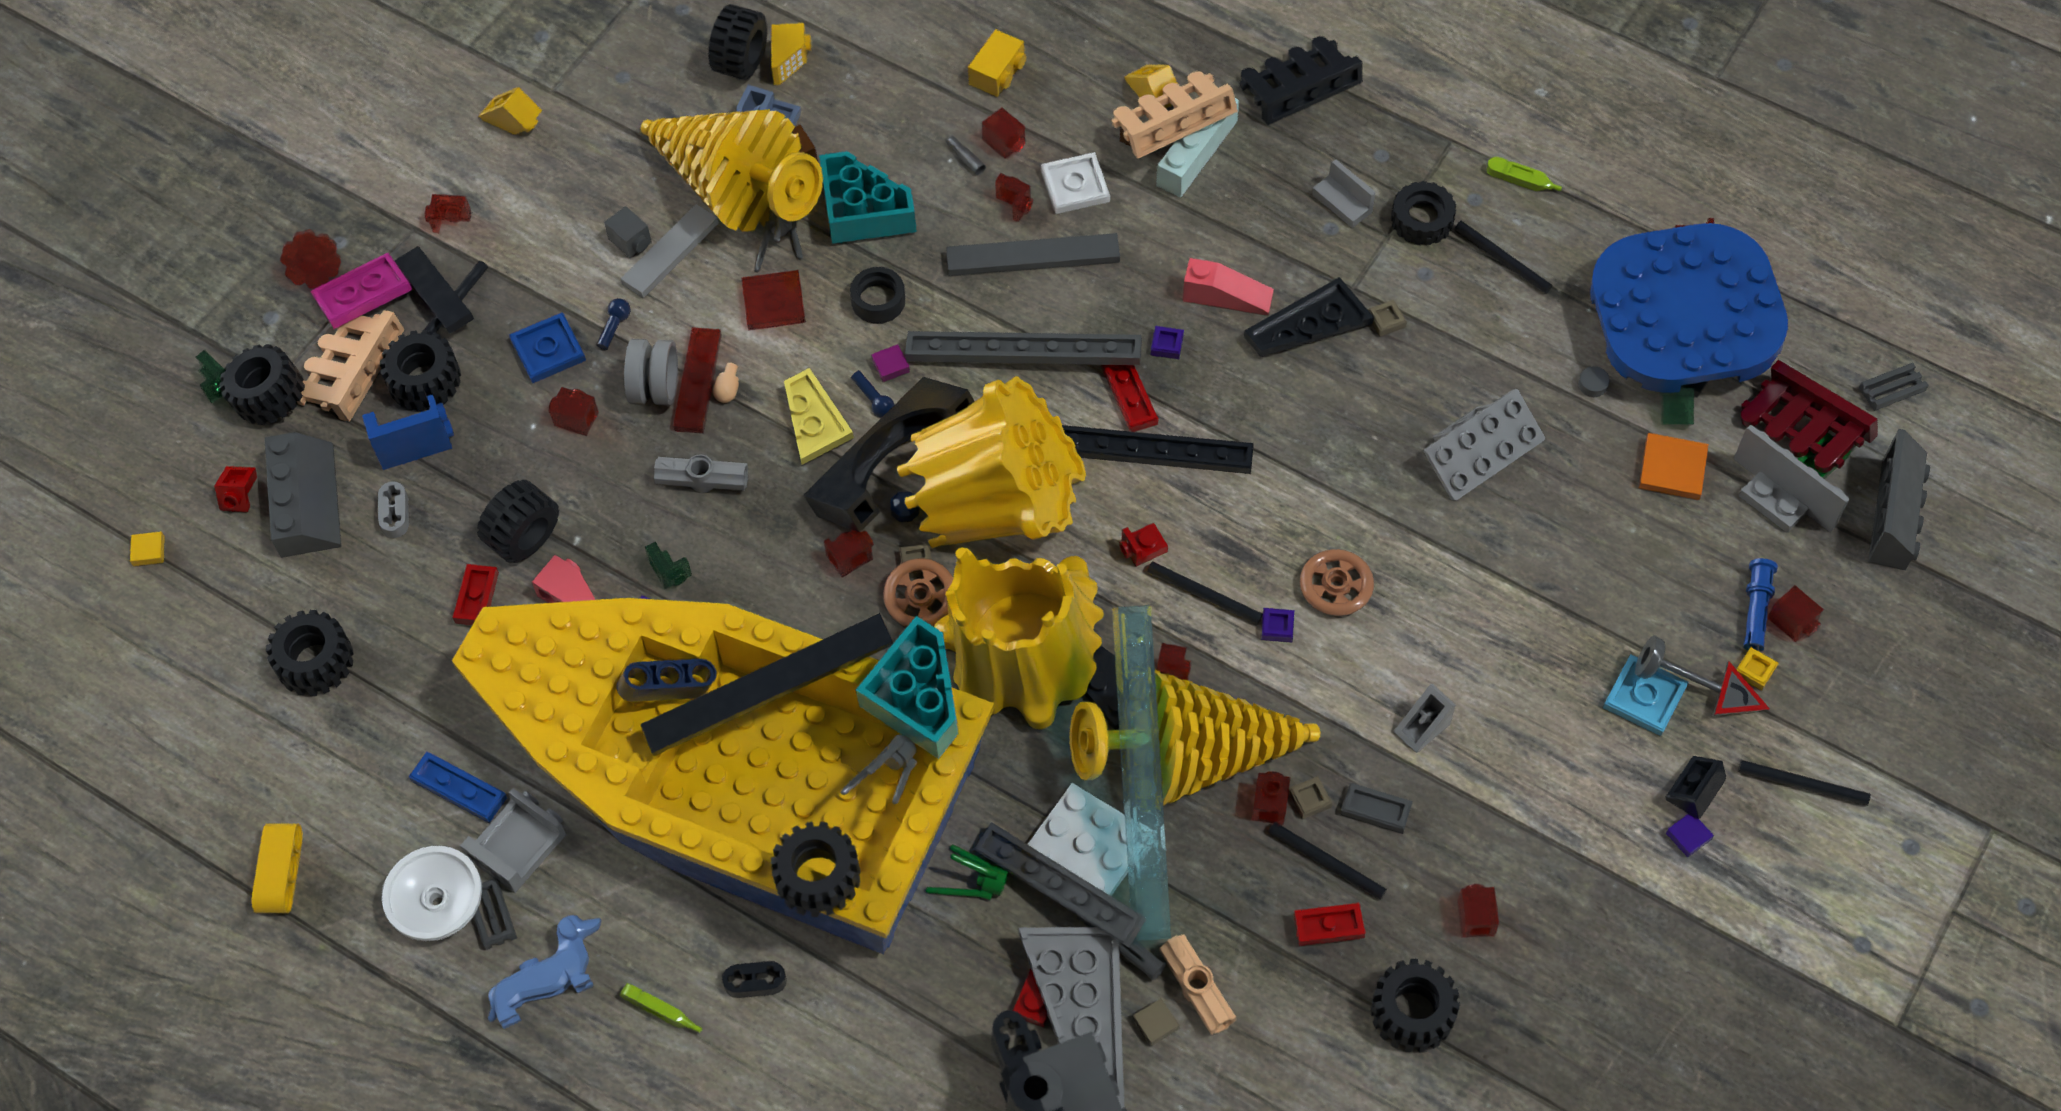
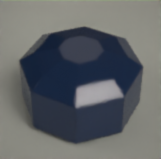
(899, 509)

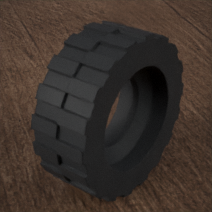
(1427, 194)

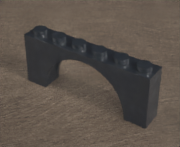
(841, 491)

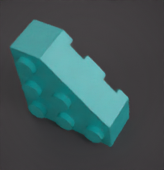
(864, 200)
(914, 689)

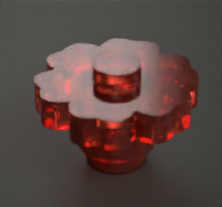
(310, 258)

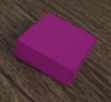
(890, 363)

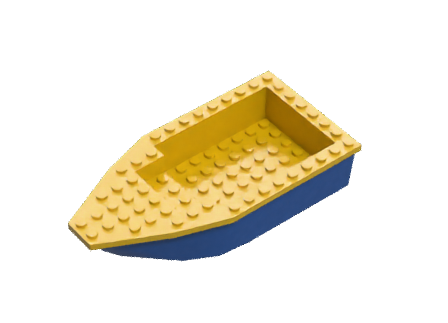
(734, 790)

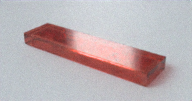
(697, 380)

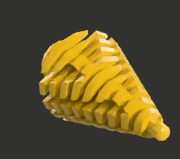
(740, 164)
(1200, 736)

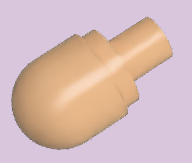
(726, 384)

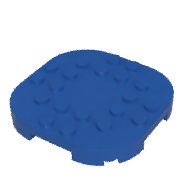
(1688, 306)

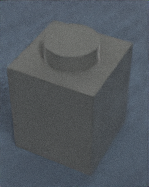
(628, 232)

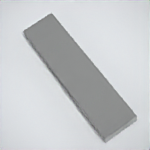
(669, 251)

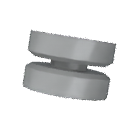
(651, 372)

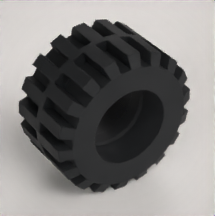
(737, 42)
(414, 352)
(262, 384)
(518, 521)
(300, 634)
(810, 844)
(1419, 980)

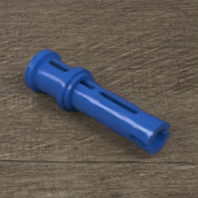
(1760, 592)

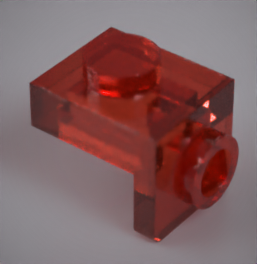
(1015, 193)

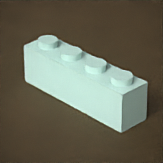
(1190, 155)

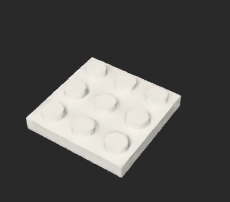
(1085, 839)

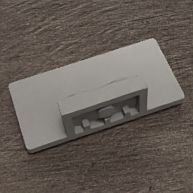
(1483, 443)
(1785, 486)

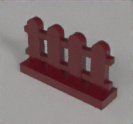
(1818, 403)

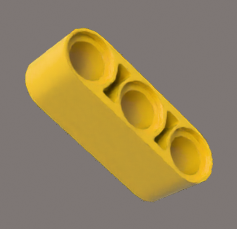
(277, 868)

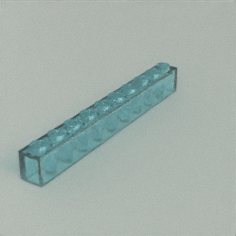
(1141, 770)

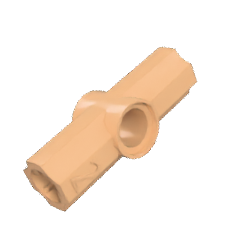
(1207, 1000)

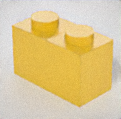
(996, 63)

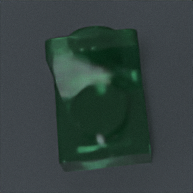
(211, 372)
(1678, 407)
(666, 570)

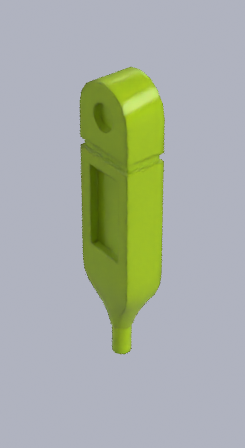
(1519, 175)
(657, 1007)

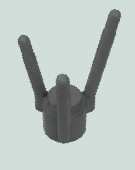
(778, 227)
(895, 756)

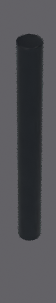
(1503, 257)
(462, 290)
(1205, 592)
(1804, 782)
(1327, 860)

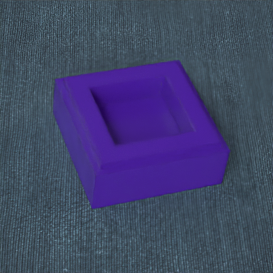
(1167, 342)
(1277, 625)
(1689, 834)

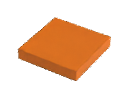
(1673, 466)

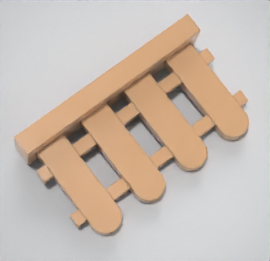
(1186, 117)
(361, 369)

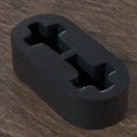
(752, 972)

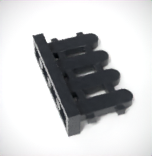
(1312, 87)

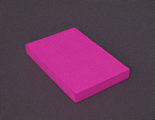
(361, 290)

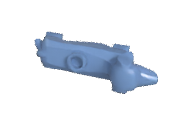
(547, 977)

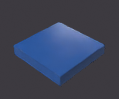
(547, 347)

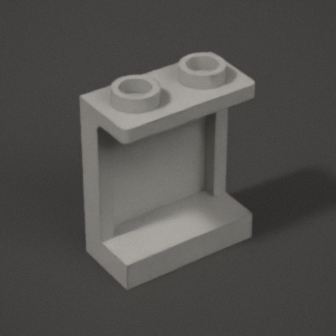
(516, 840)

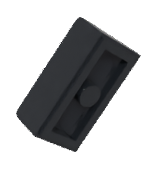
(1697, 785)

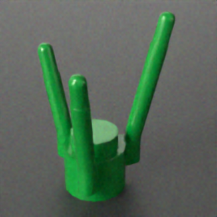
(990, 878)

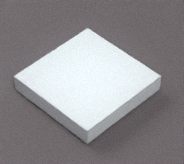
(1075, 183)

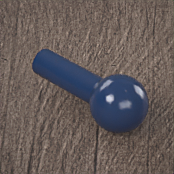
(618, 311)
(880, 403)

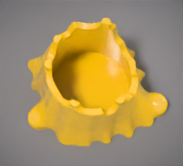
(995, 469)
(1022, 632)

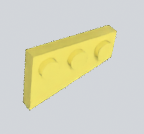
(814, 417)

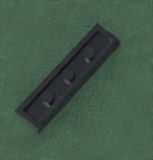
(434, 290)

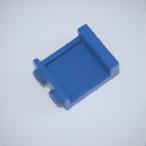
(410, 436)

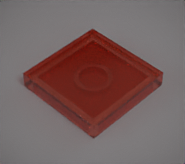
(773, 300)

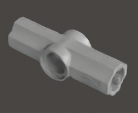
(684, 473)

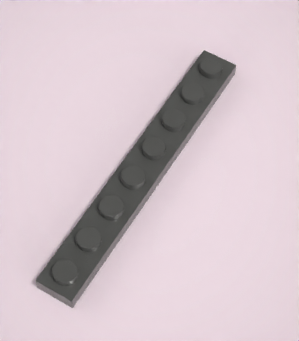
(1023, 348)

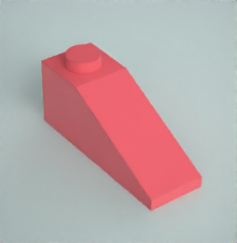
(1223, 287)
(561, 582)

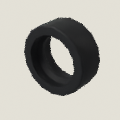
(877, 313)

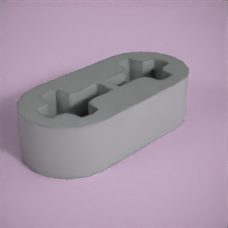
(386, 510)

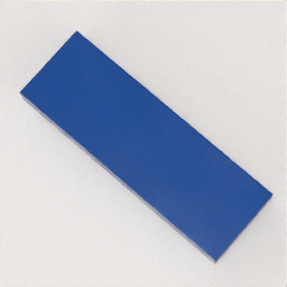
(458, 787)

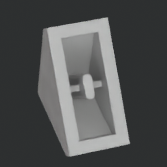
(1426, 719)

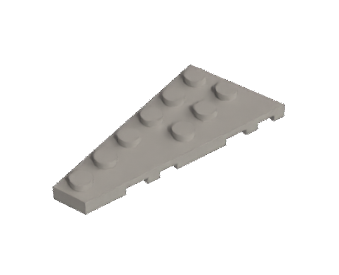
(1080, 986)

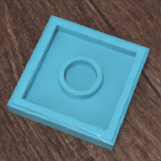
(1645, 701)

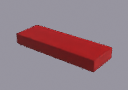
(1130, 396)

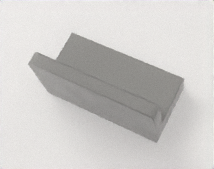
(1345, 194)

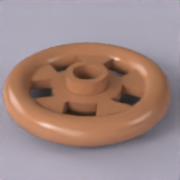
(1348, 561)
(900, 577)

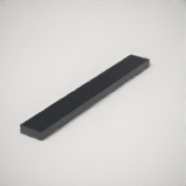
(1161, 449)
(766, 684)

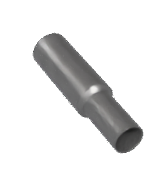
(966, 156)

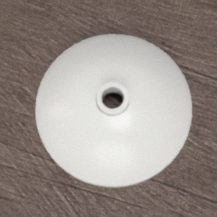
(420, 880)

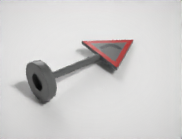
(1734, 692)

